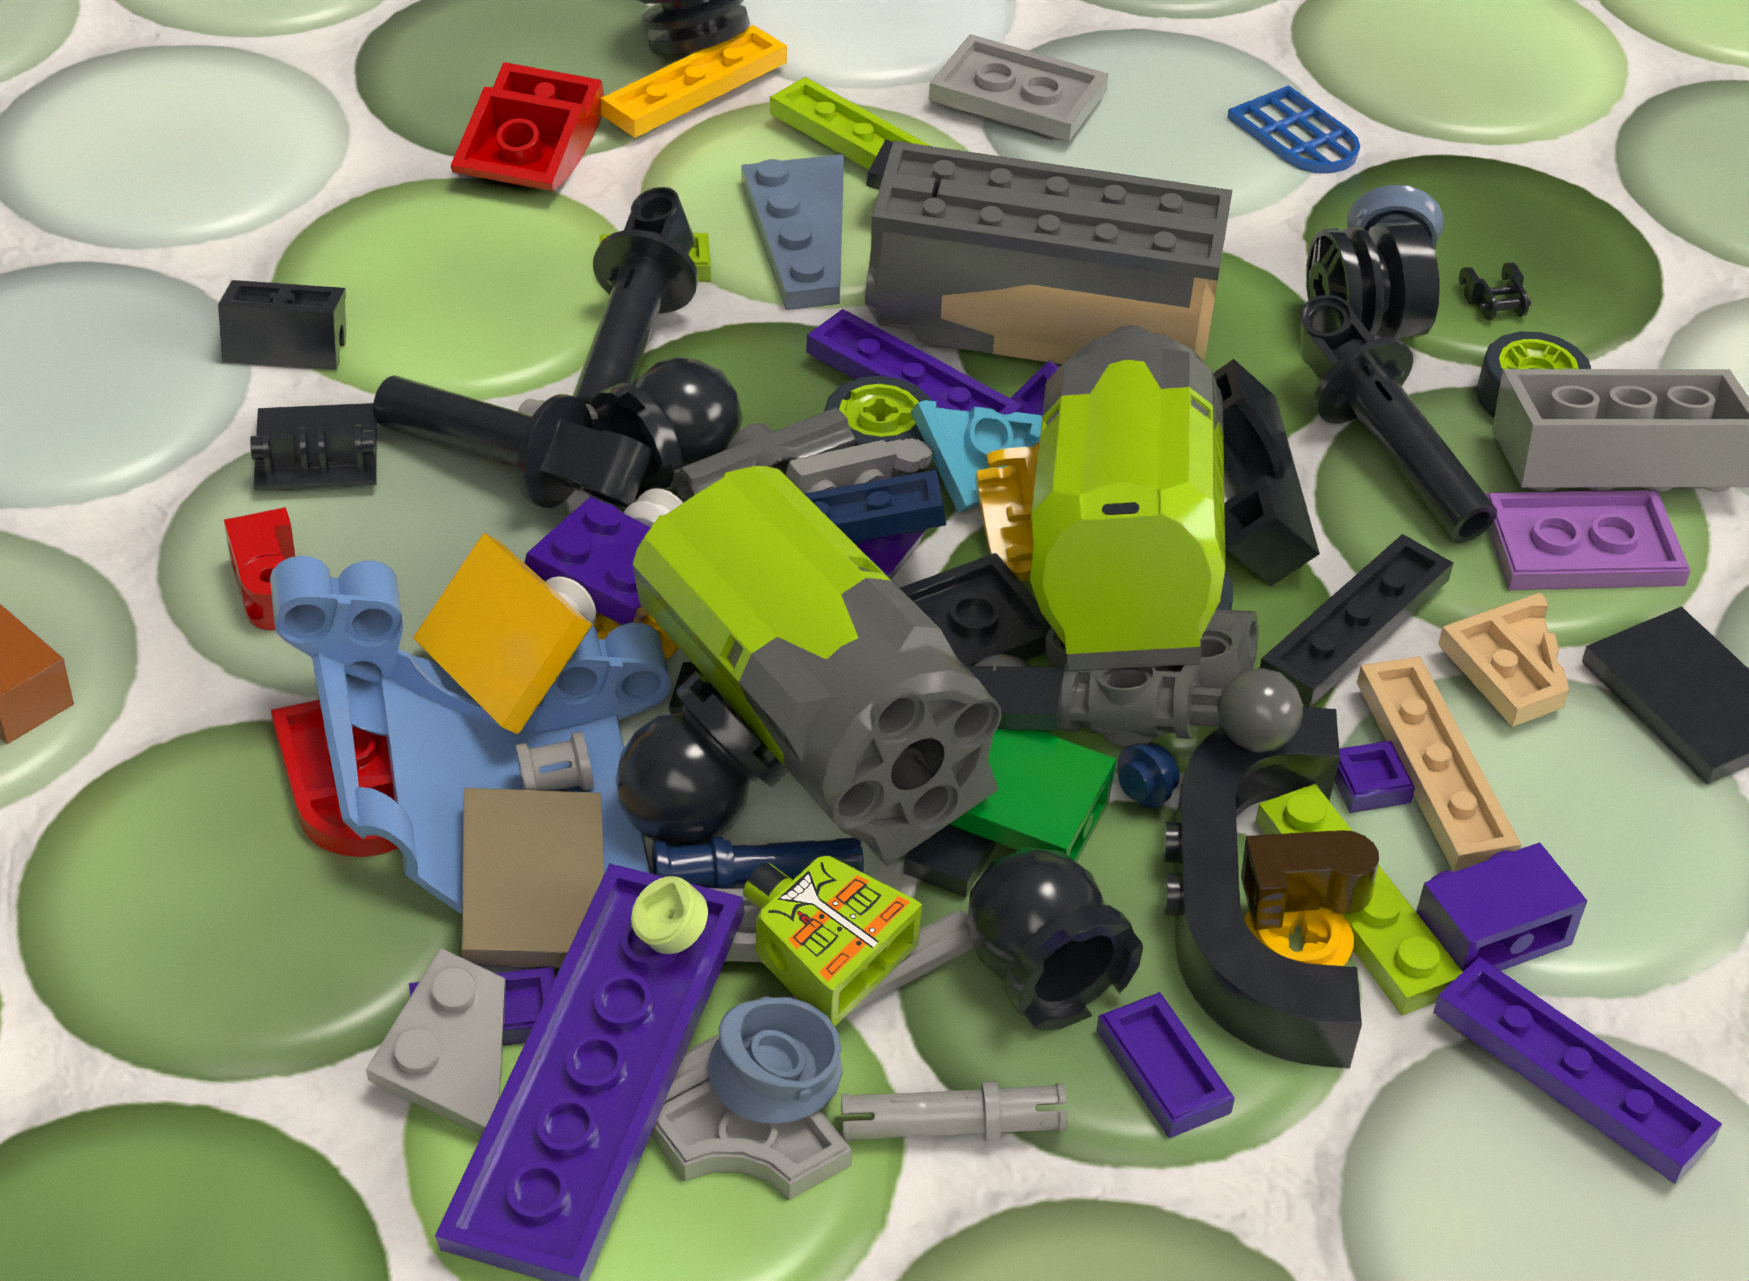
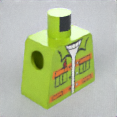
(831, 931)

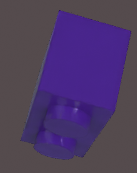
(1503, 908)

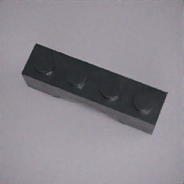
(1268, 515)

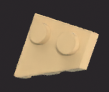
(1510, 658)

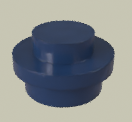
(1147, 774)

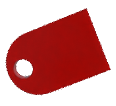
(312, 781)

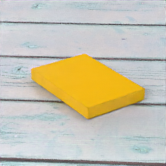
(502, 633)

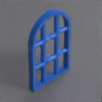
(1322, 164)

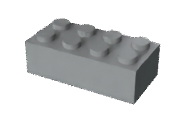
(1624, 428)

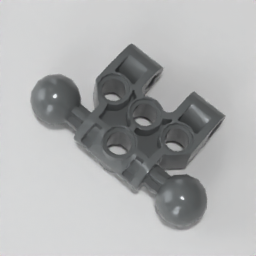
(1136, 705)

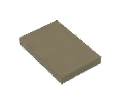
(527, 873)

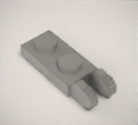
(859, 464)

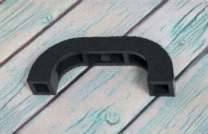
(1249, 990)

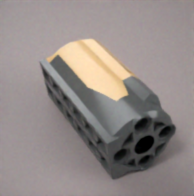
(1039, 253)

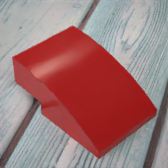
(530, 127)

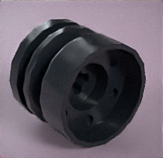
(692, 24)
(1381, 273)

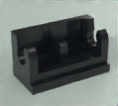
(282, 324)

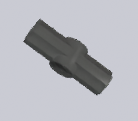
(762, 447)

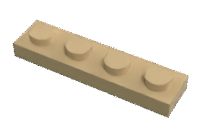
(1438, 760)

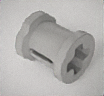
(571, 751)

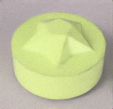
(669, 915)

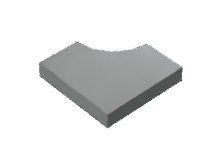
(707, 1137)

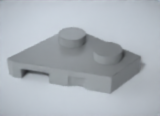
(448, 1043)

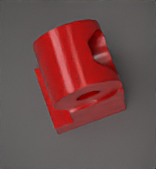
(255, 548)

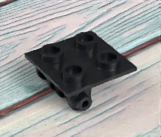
(315, 447)

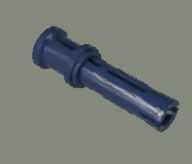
(730, 866)

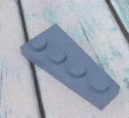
(800, 225)

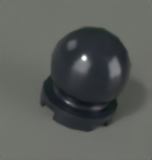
(676, 410)
(692, 770)
(1050, 936)

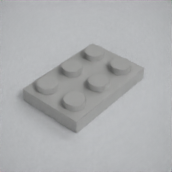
(1018, 87)

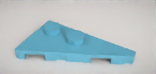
(965, 438)

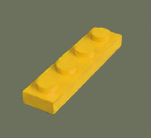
(693, 81)

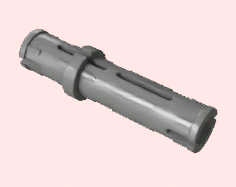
(954, 1112)

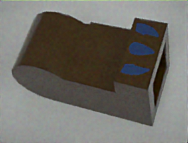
(1307, 874)

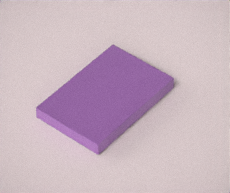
(1586, 540)

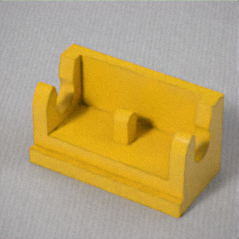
(1006, 505)

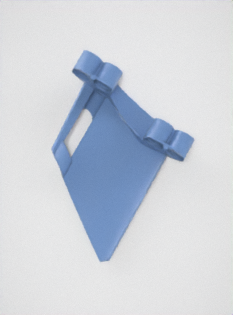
(437, 731)

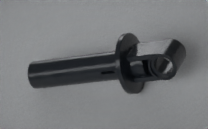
(645, 274)
(1364, 382)
(551, 449)

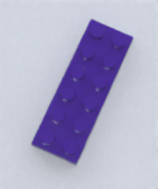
(586, 1089)

